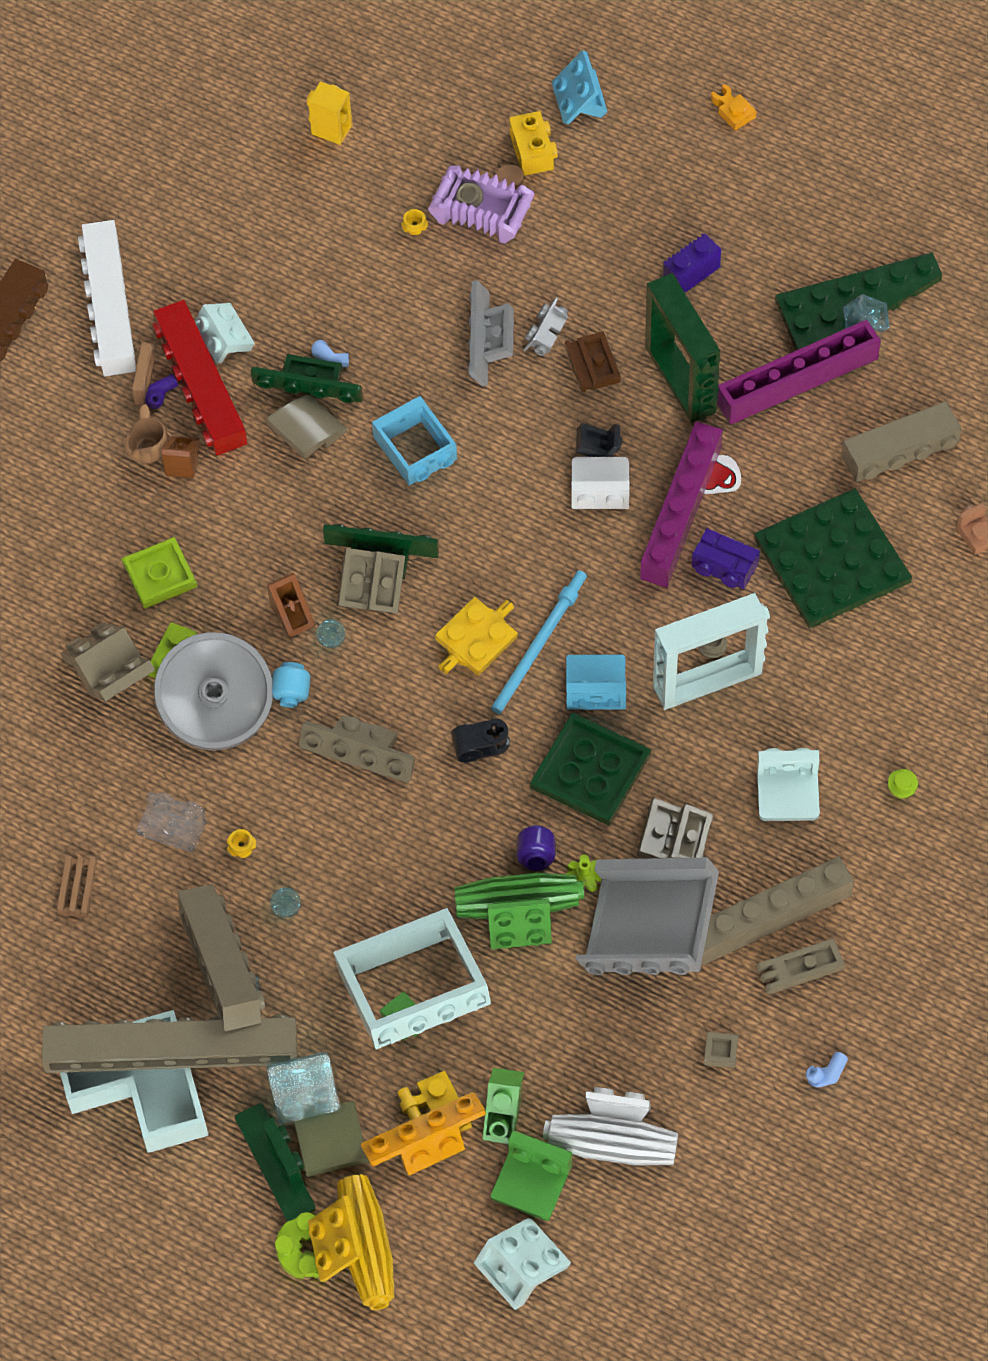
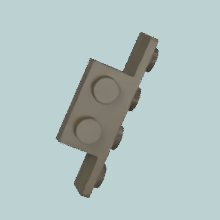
(360, 746)

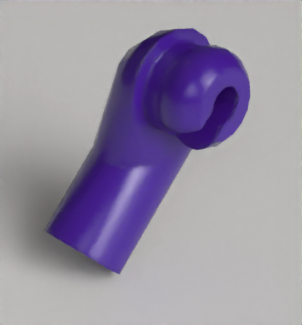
(157, 390)

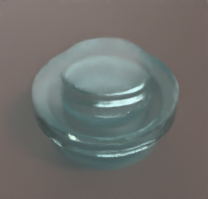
(330, 633)
(285, 902)

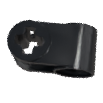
(477, 740)

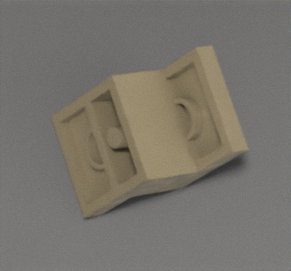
(106, 660)

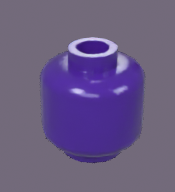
(535, 848)

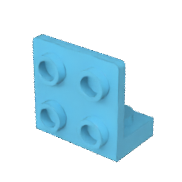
(595, 682)

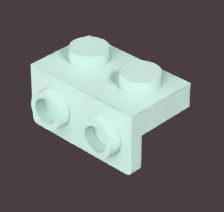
(222, 331)

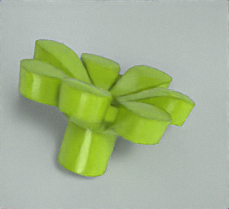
(585, 872)

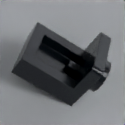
(598, 442)

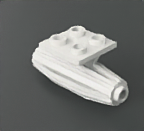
(613, 1131)

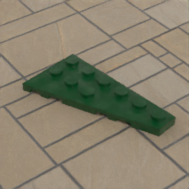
(818, 309)

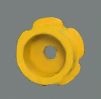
(414, 216)
(237, 837)

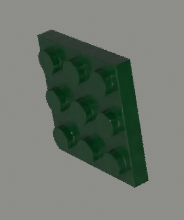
(590, 769)

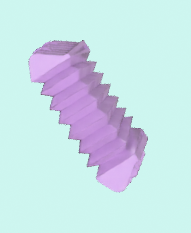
(499, 212)

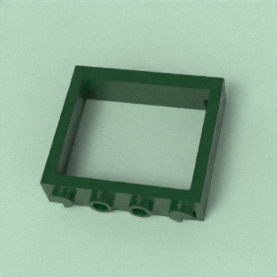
(672, 314)

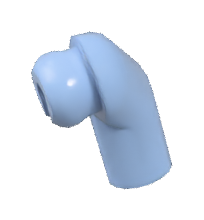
(827, 1075)

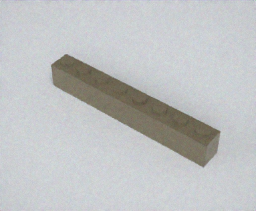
(166, 1045)

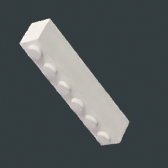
(109, 298)

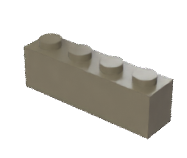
(901, 442)

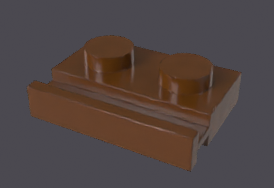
(593, 361)

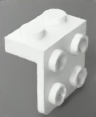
(600, 483)

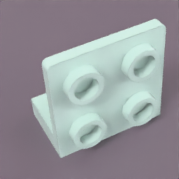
(520, 1261)

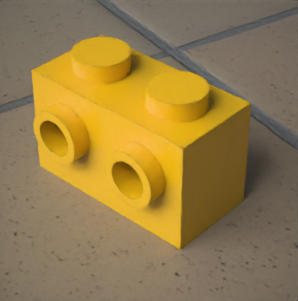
(329, 112)
(532, 143)

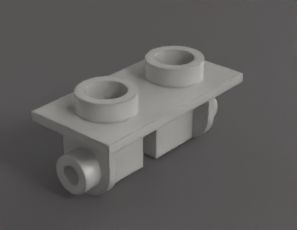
(550, 318)

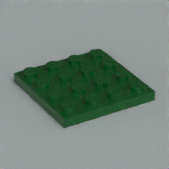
(832, 558)

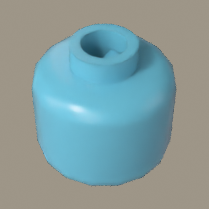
(290, 684)

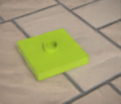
(159, 572)

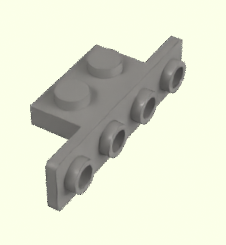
(490, 333)

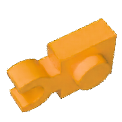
(733, 110)

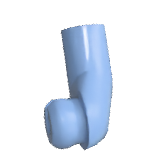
(322, 351)

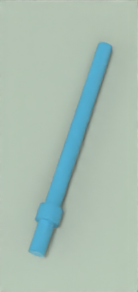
(566, 598)

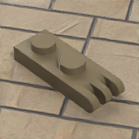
(801, 966)

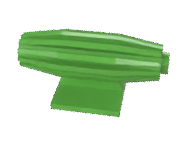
(518, 905)

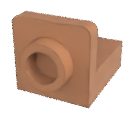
(974, 527)

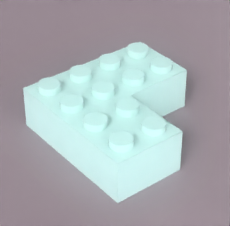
(162, 1098)

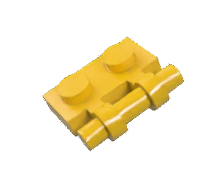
(433, 1093)

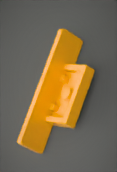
(427, 1137)

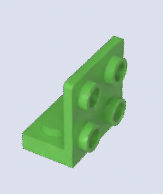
(532, 1176)

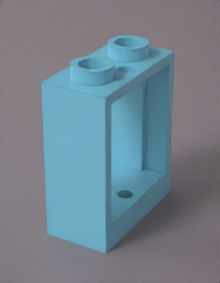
(403, 419)

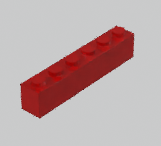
(199, 377)

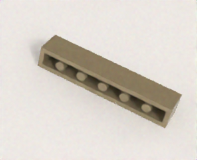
(777, 908)
(220, 957)

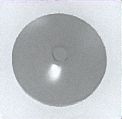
(213, 691)

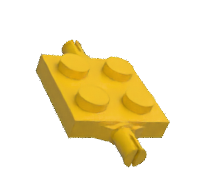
(476, 636)

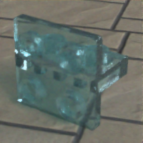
(303, 1087)

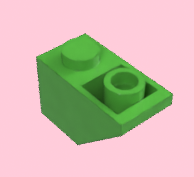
(502, 1104)

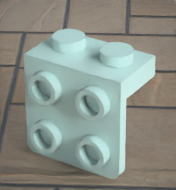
(788, 785)

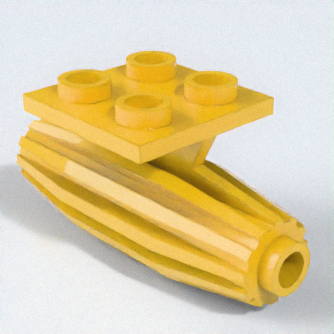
(355, 1237)

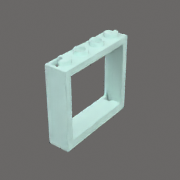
(702, 629)
(397, 944)

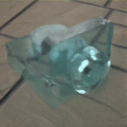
(867, 309)

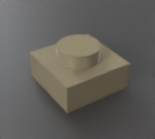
(721, 1050)

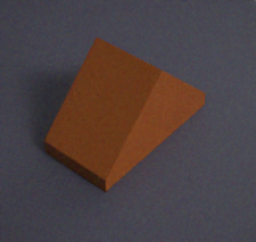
(180, 456)
(290, 605)

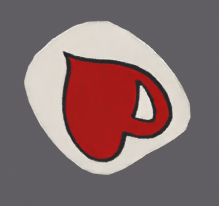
(724, 477)

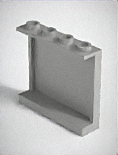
(651, 916)

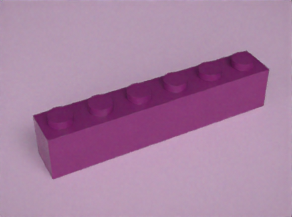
(798, 372)
(681, 504)

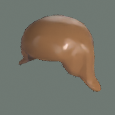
(146, 438)

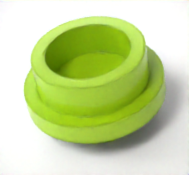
(902, 783)

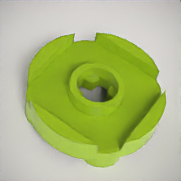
(289, 1246)

